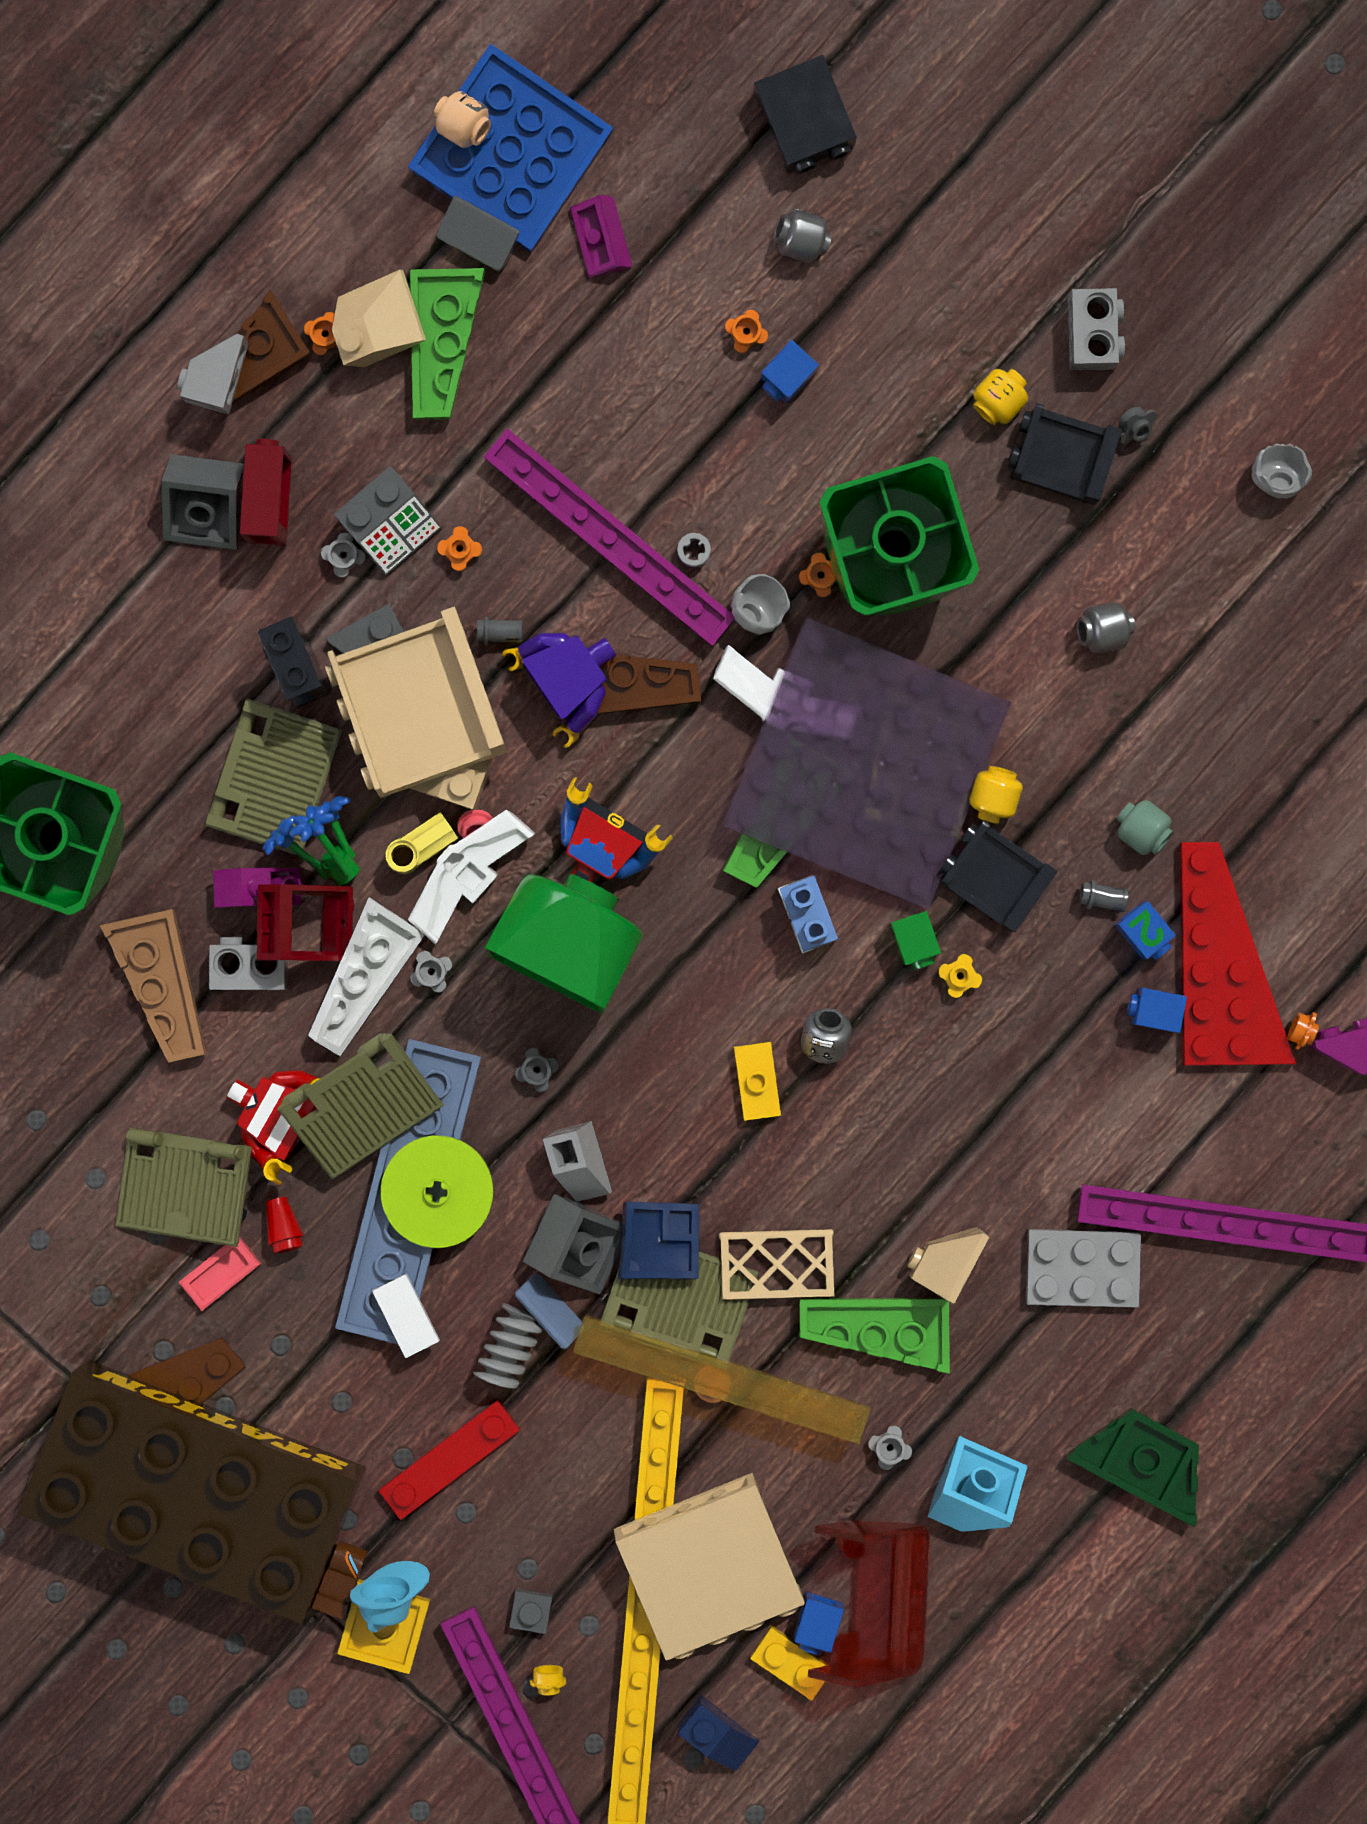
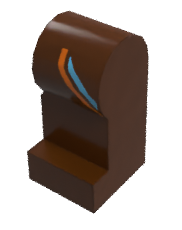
(339, 1580)

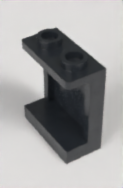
(806, 115)
(1064, 454)
(294, 661)
(996, 876)

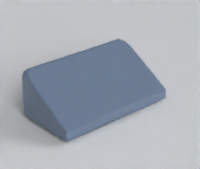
(549, 1310)

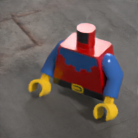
(604, 840)

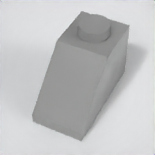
(214, 375)

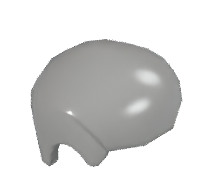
(759, 604)

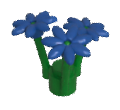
(337, 861)

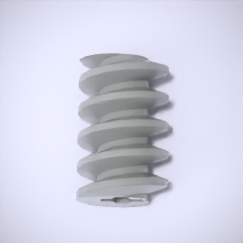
(509, 1348)

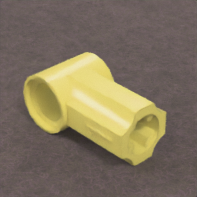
(424, 842)

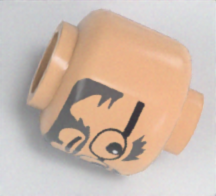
(462, 119)

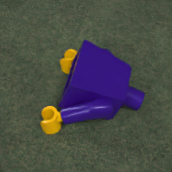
(566, 676)

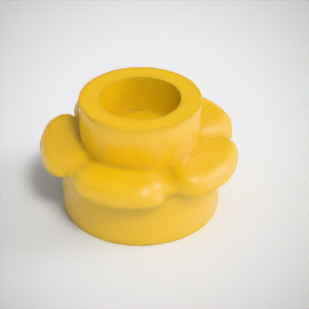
(548, 1679)

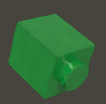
(915, 940)

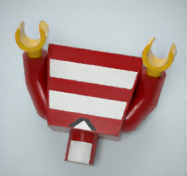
(263, 1124)

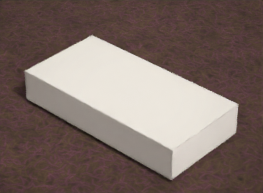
(406, 1315)

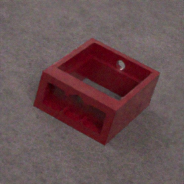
(266, 493)
(275, 921)

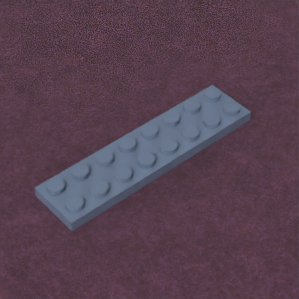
(380, 1249)

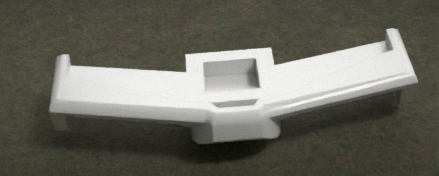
(747, 681)
(465, 871)

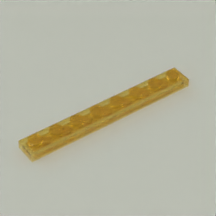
(722, 1379)

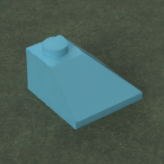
(977, 1488)

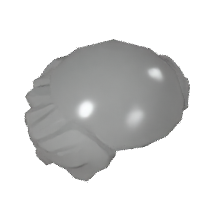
(1281, 470)

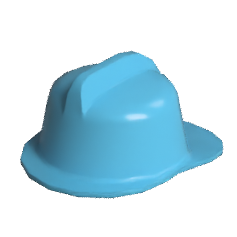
(388, 1593)

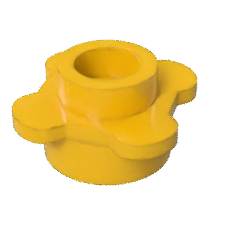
(950, 972)

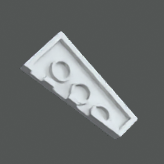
(367, 969)

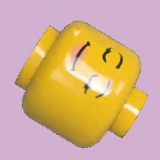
(1000, 396)

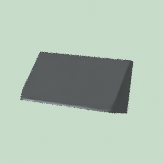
(478, 234)

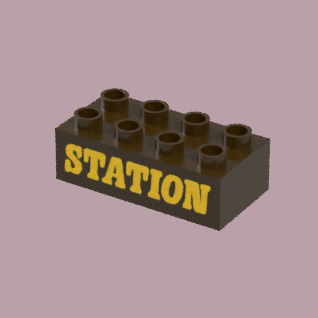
(191, 1490)

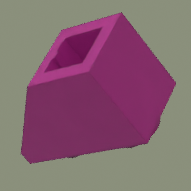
(240, 885)
(1345, 1047)

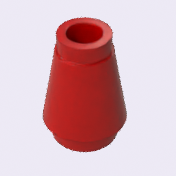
(282, 1226)

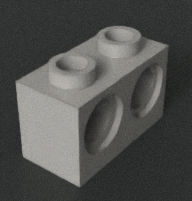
(1085, 329)
(249, 973)

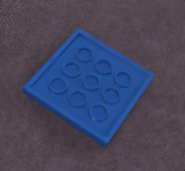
(530, 156)

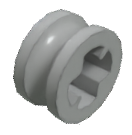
(685, 543)

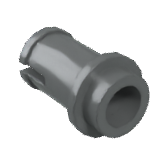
(499, 631)
(1103, 896)

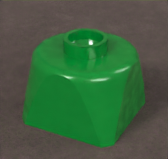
(911, 500)
(90, 840)
(566, 938)

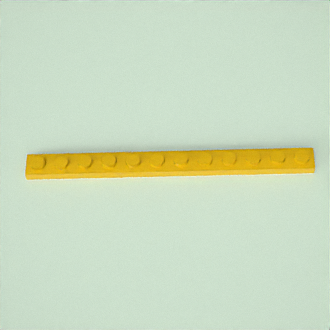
(640, 1644)

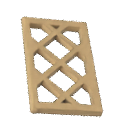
(759, 1291)

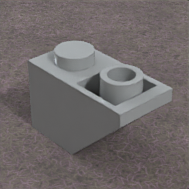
(578, 1161)

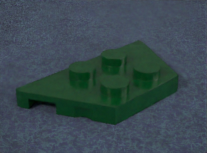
(1145, 1462)

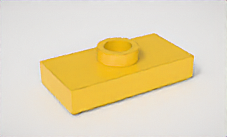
(757, 1081)

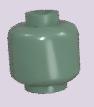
(1144, 827)

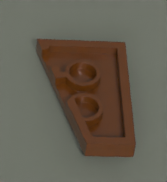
(271, 348)
(195, 1372)

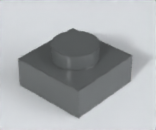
(531, 1611)

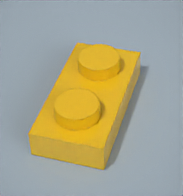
(788, 1662)

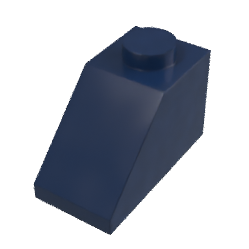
(716, 1734)

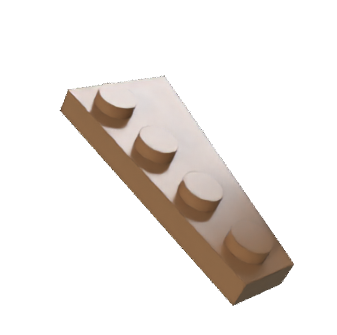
(157, 970)

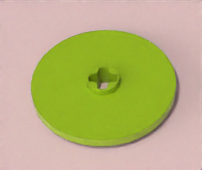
(460, 1173)

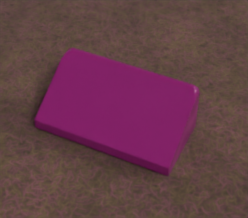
(600, 236)

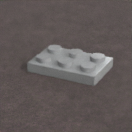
(1083, 1268)

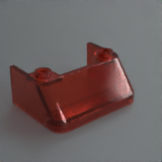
(886, 1602)

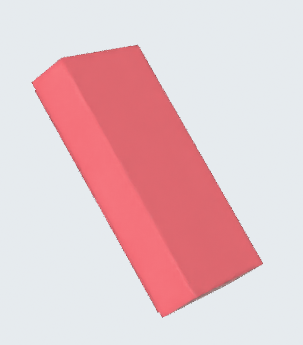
(219, 1273)

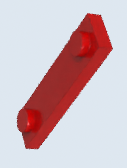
(449, 1459)

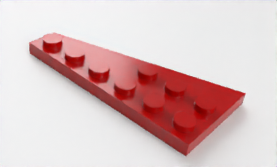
(1229, 1000)

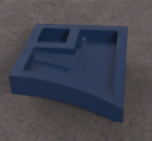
(659, 1241)

